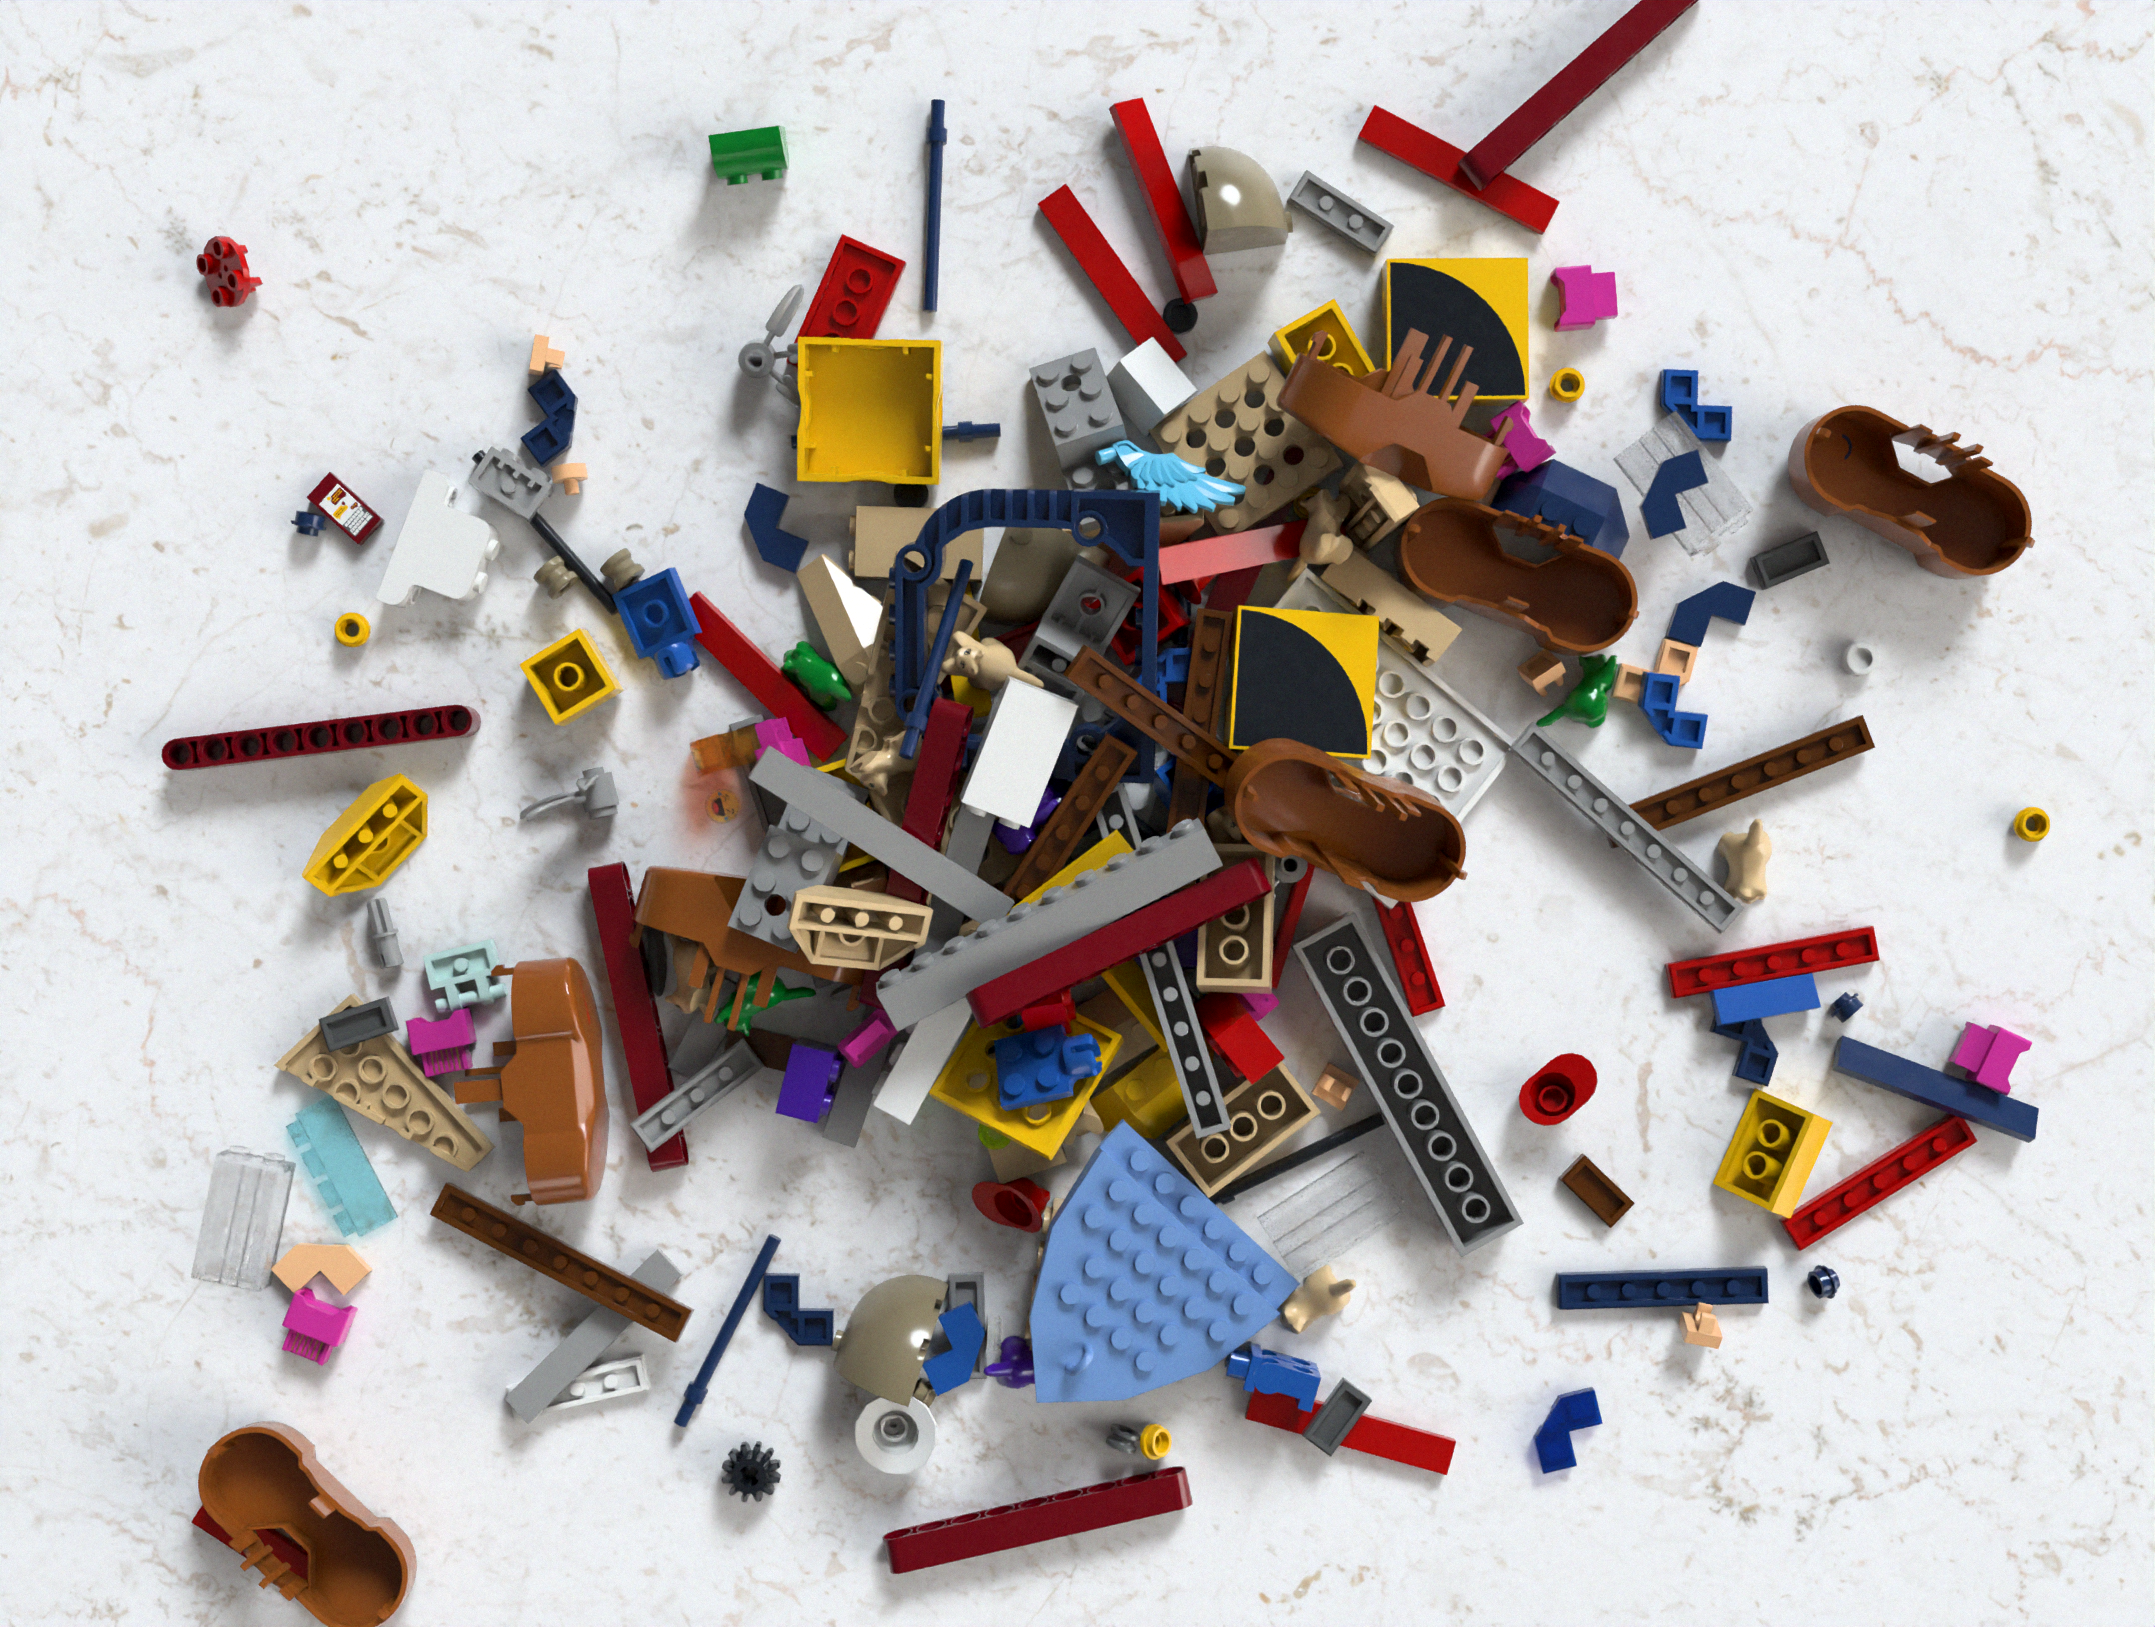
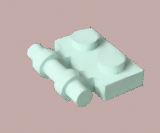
(462, 965)

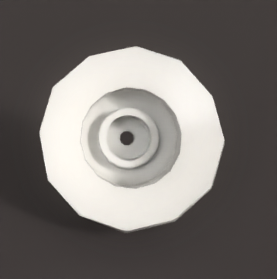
(896, 1447)

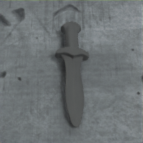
(656, 960)

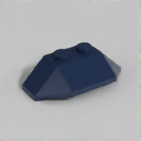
(1567, 498)

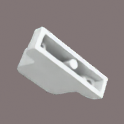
(438, 548)

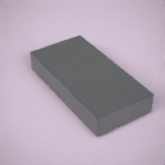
(1789, 560)
(358, 1024)
(1336, 1416)

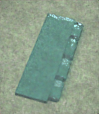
(348, 1169)

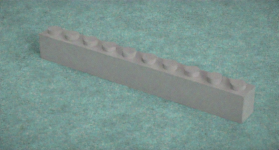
(1048, 923)
(1172, 998)

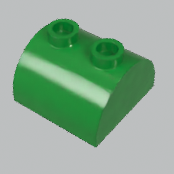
(750, 153)

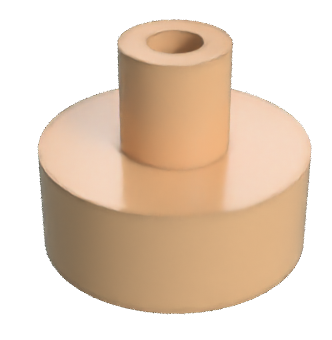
(569, 475)

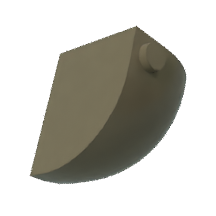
(1235, 202)
(1029, 572)
(890, 1336)

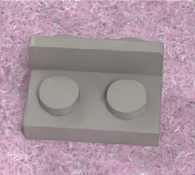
(510, 483)

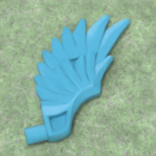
(1175, 478)

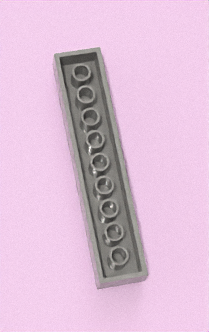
(1406, 1083)

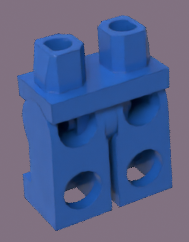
(1275, 1373)

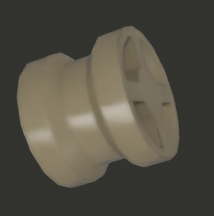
(622, 569)
(555, 577)

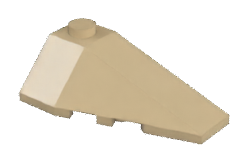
(844, 616)

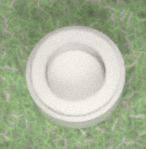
(1859, 658)

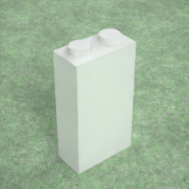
(1017, 753)

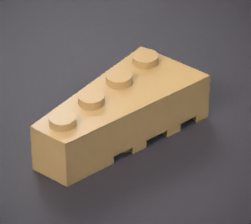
(1400, 612)

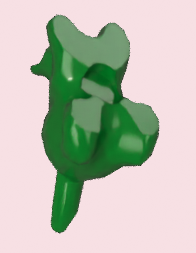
(819, 677)
(1588, 699)
(779, 993)

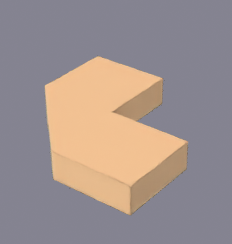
(1672, 659)
(337, 1262)

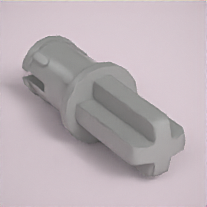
(384, 933)

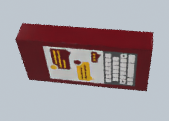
(345, 508)

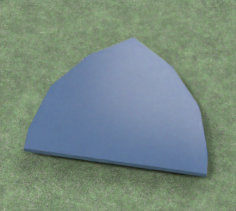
(1143, 1280)

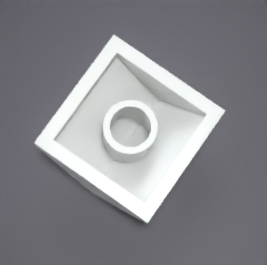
(1149, 385)

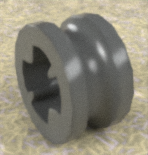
(1123, 1438)

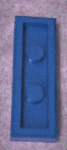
(1764, 999)

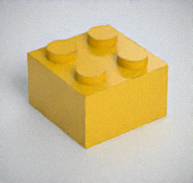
(571, 677)

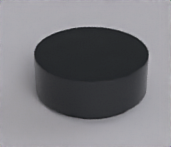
(1179, 316)
(911, 495)

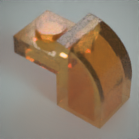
(724, 751)

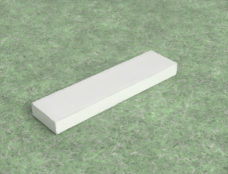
(599, 1384)

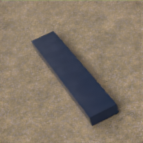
(1935, 1089)
(1662, 1287)

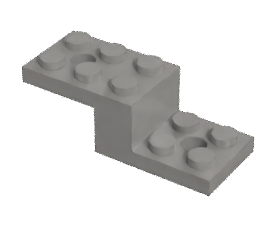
(1081, 422)
(1072, 624)
(791, 859)

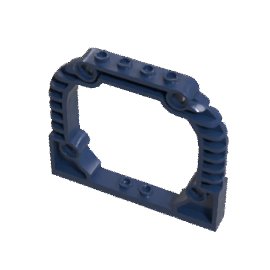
(1127, 525)

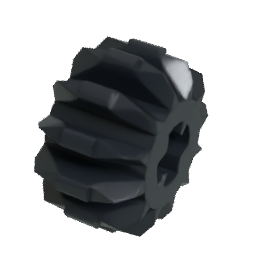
(754, 1458)

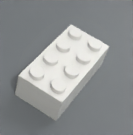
(920, 1061)

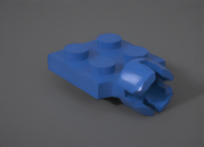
(661, 622)
(1043, 1065)

